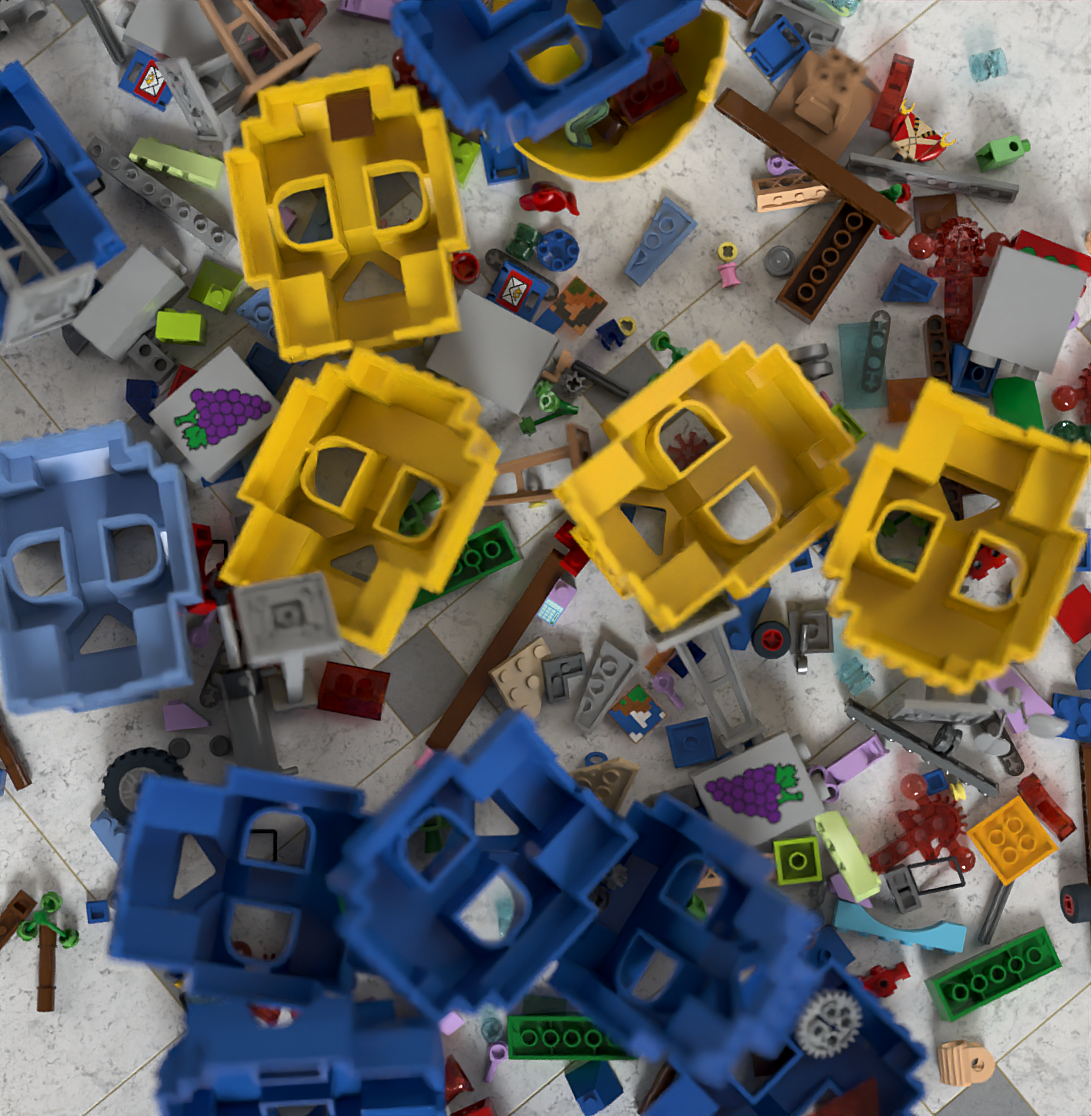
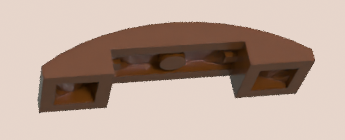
(16, 912)

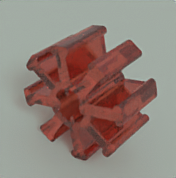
(694, 449)

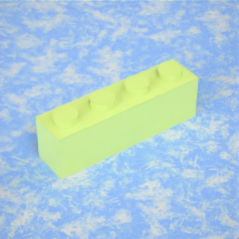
(178, 163)
(846, 855)

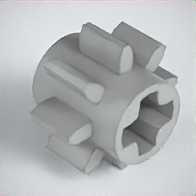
(569, 380)
(615, 876)

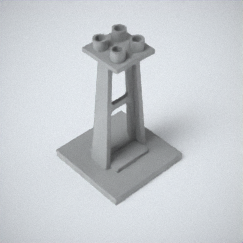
(190, 95)
(47, 302)
(706, 617)
(284, 624)
(940, 705)

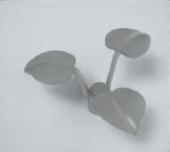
(1039, 724)

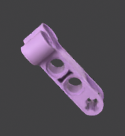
(370, 10)
(850, 764)

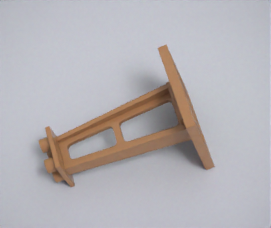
(287, 69)
(825, 101)
(578, 451)

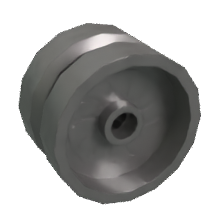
(807, 358)

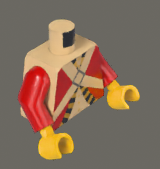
(915, 139)

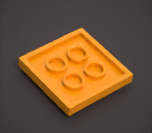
(1012, 840)

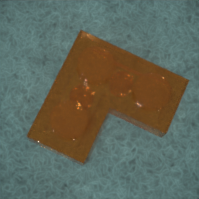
(900, 394)

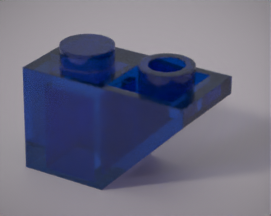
(141, 397)

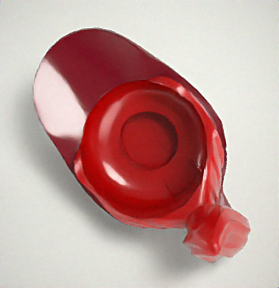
(549, 197)

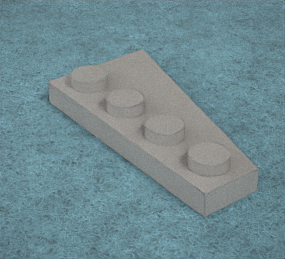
(809, 25)
(605, 683)

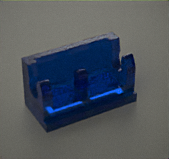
(608, 333)

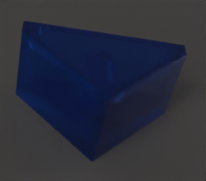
(676, 663)

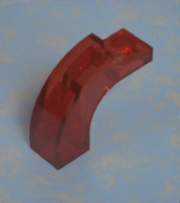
(892, 92)
(1045, 807)

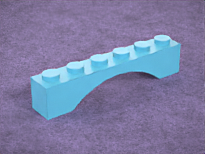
(941, 935)

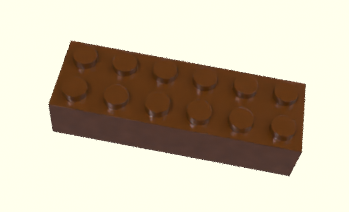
(826, 262)

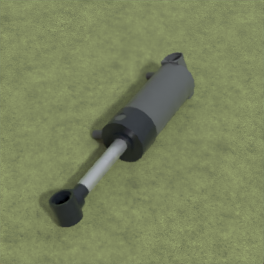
(243, 695)

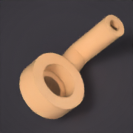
(564, 362)

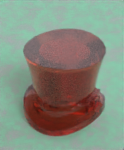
(455, 1079)

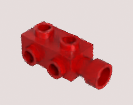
(986, 561)
(879, 973)

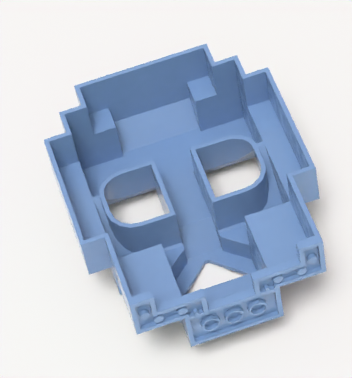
(78, 492)

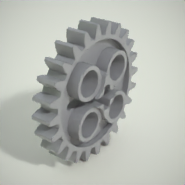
(818, 1036)

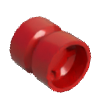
(465, 268)

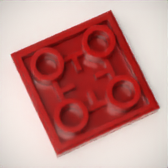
(1075, 614)

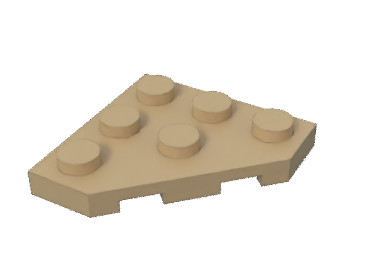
(521, 677)
(608, 780)

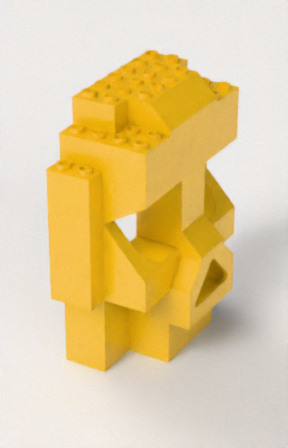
(307, 282)
(766, 431)
(409, 433)
(919, 616)

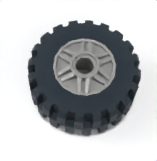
(124, 777)

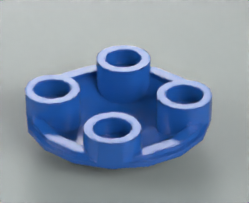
(558, 251)

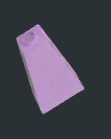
(1032, 700)

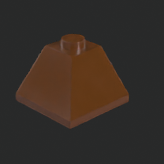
(932, 211)

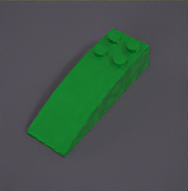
(1017, 403)
(479, 557)
(992, 974)
(580, 1041)

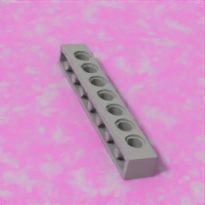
(160, 197)

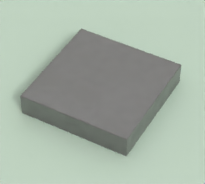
(820, 631)

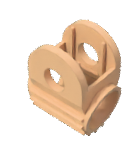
(956, 1060)

